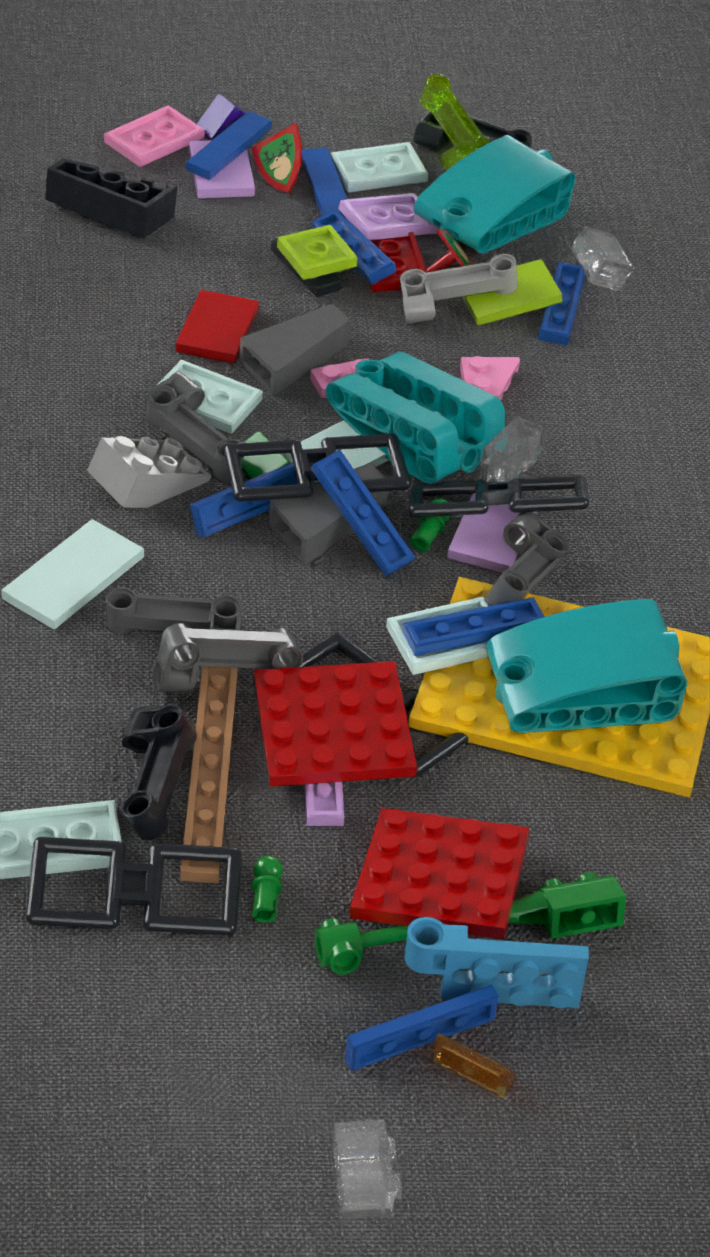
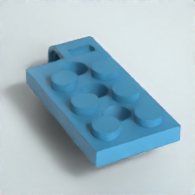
(446, 949)

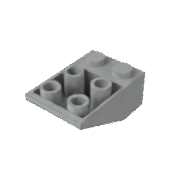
(145, 470)

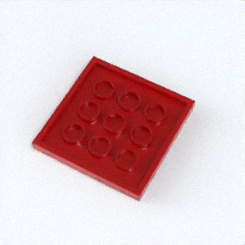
(333, 724)
(441, 870)

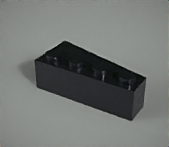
(110, 197)

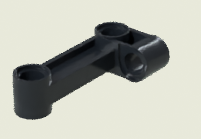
(432, 135)
(164, 737)

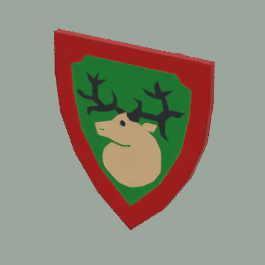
(280, 158)
(456, 253)

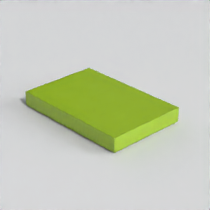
(534, 291)

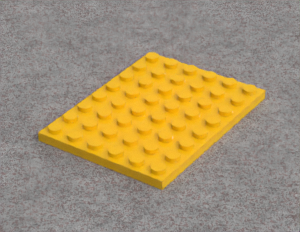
(646, 755)

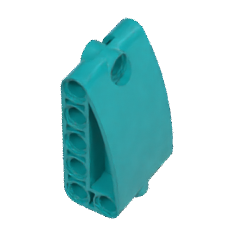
(498, 195)
(433, 414)
(589, 669)

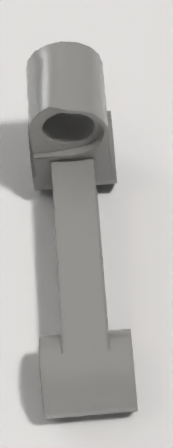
(423, 288)

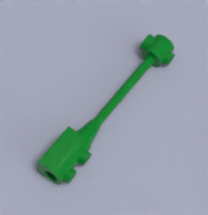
(562, 908)

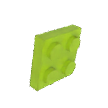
(317, 252)

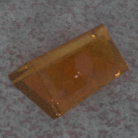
(473, 1066)

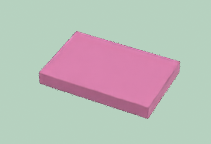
(153, 136)

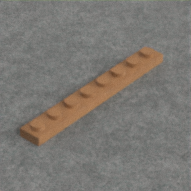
(210, 769)

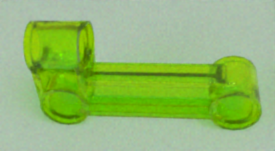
(453, 119)

